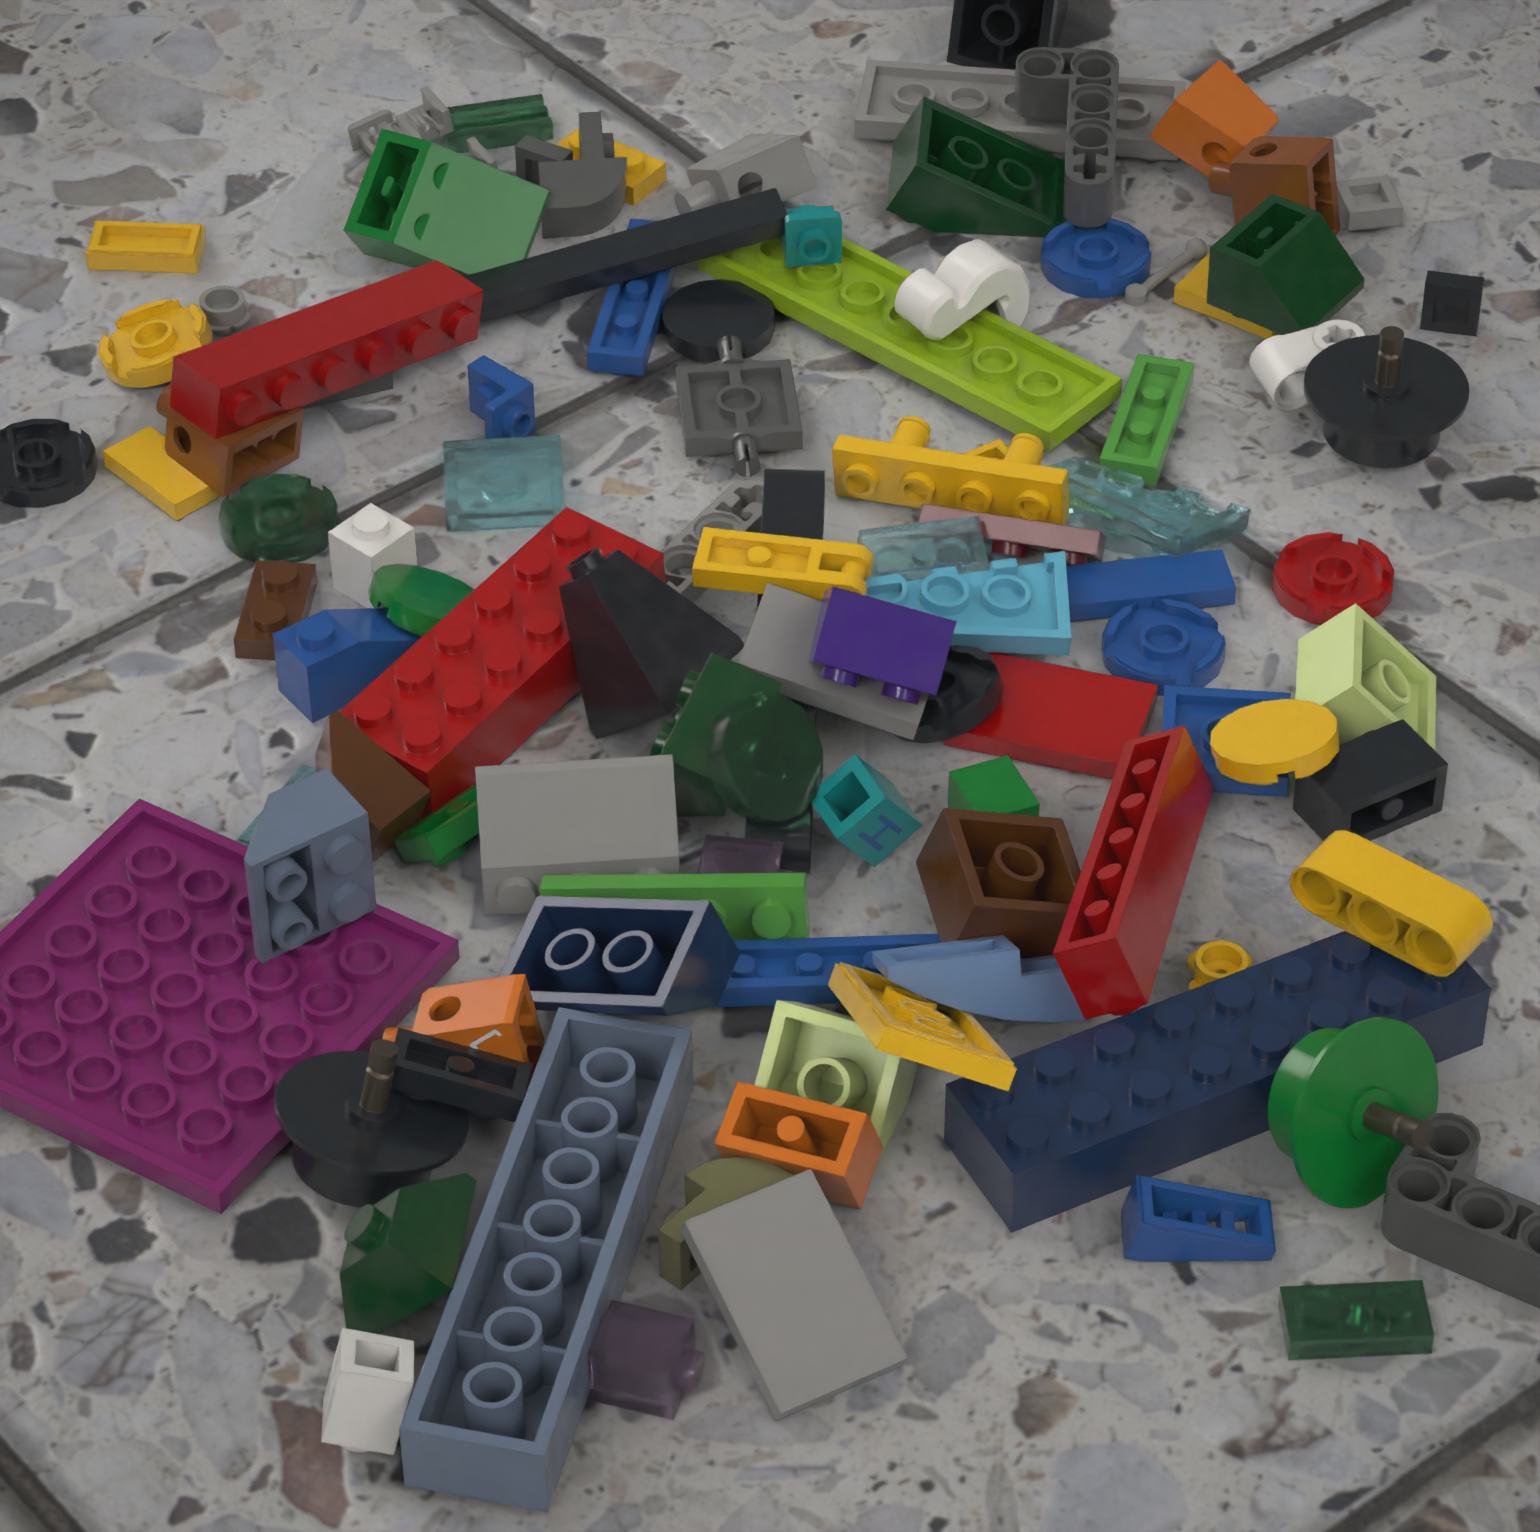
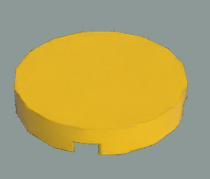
(147, 340)
(1274, 740)

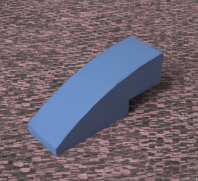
(983, 979)

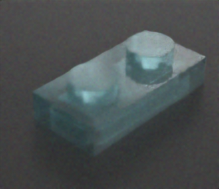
(924, 546)

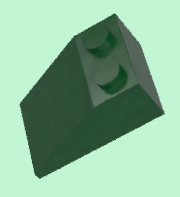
(972, 177)

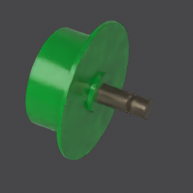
(1352, 1105)

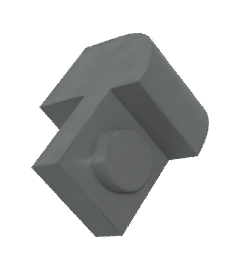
(584, 191)

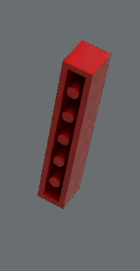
(324, 349)
(1134, 874)

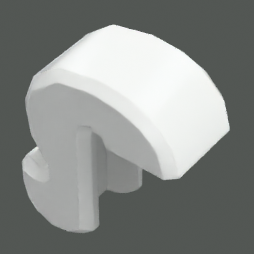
(964, 284)

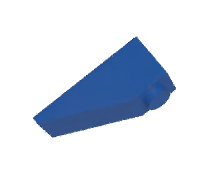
(335, 657)

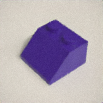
(880, 643)

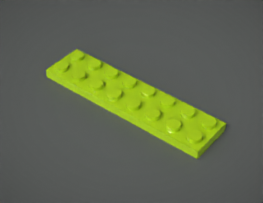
(980, 365)

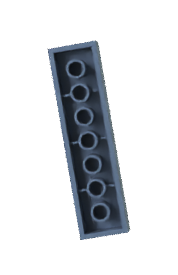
(547, 1261)

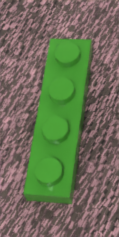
(748, 903)

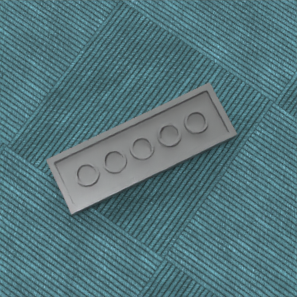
(988, 95)

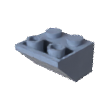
(308, 865)

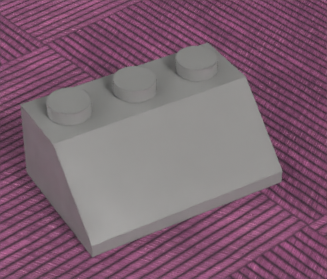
(573, 822)

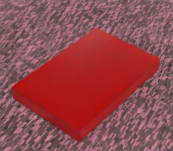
(1062, 717)

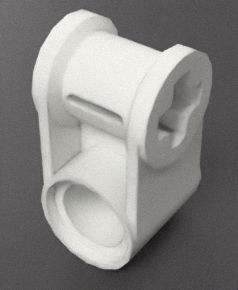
(1283, 359)

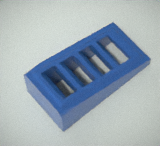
(1170, 1224)

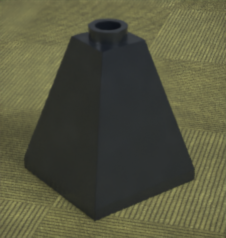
(1000, 30)
(634, 640)

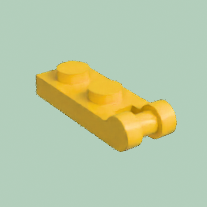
(804, 565)

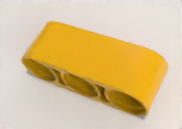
(1391, 903)

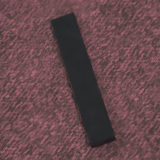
(630, 254)

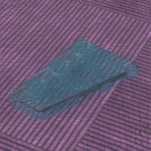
(1160, 518)

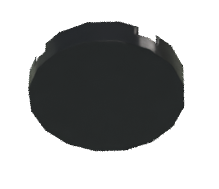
(717, 308)
(44, 463)
(964, 698)

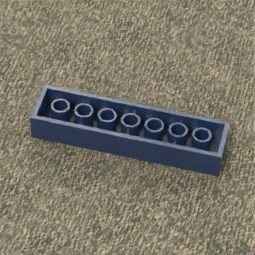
(1184, 1073)

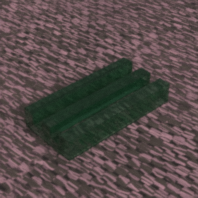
(499, 122)

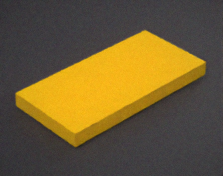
(920, 1028)

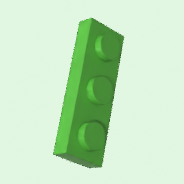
(1148, 416)

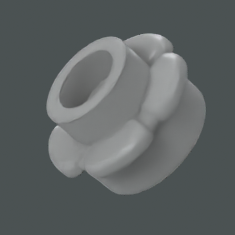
(225, 310)

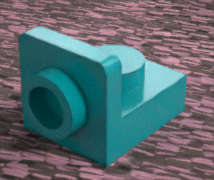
(812, 236)

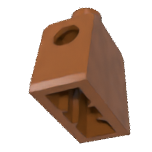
(1283, 166)
(234, 457)

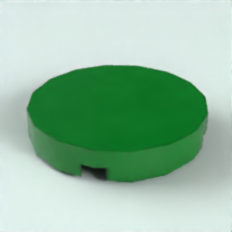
(416, 595)

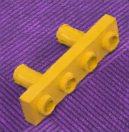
(911, 474)

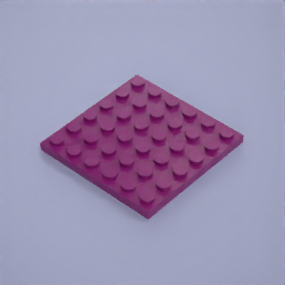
(157, 1027)

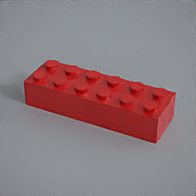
(489, 665)

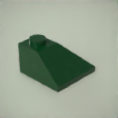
(403, 1252)

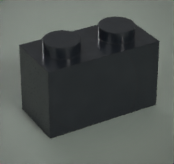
(1374, 784)

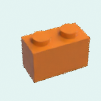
(803, 1136)

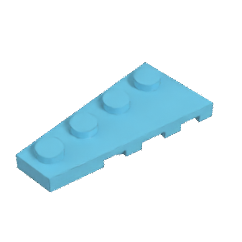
(996, 608)

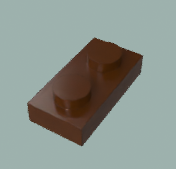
(275, 599)

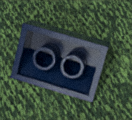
(623, 955)

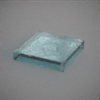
(502, 482)

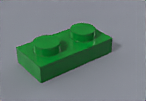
(442, 833)

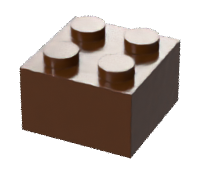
(999, 877)

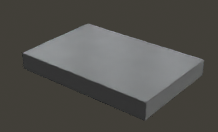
(781, 648)
(793, 1294)

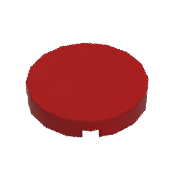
(1327, 575)

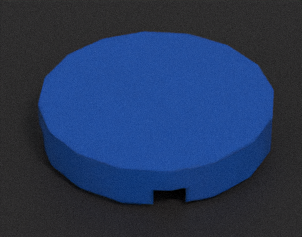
(1095, 259)
(1164, 645)

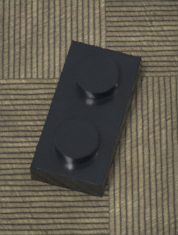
(459, 1076)

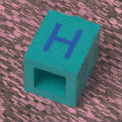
(865, 810)

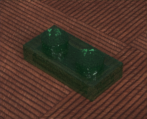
(1355, 1320)

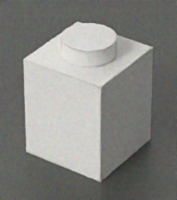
(363, 546)
(367, 1391)

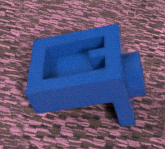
(501, 399)

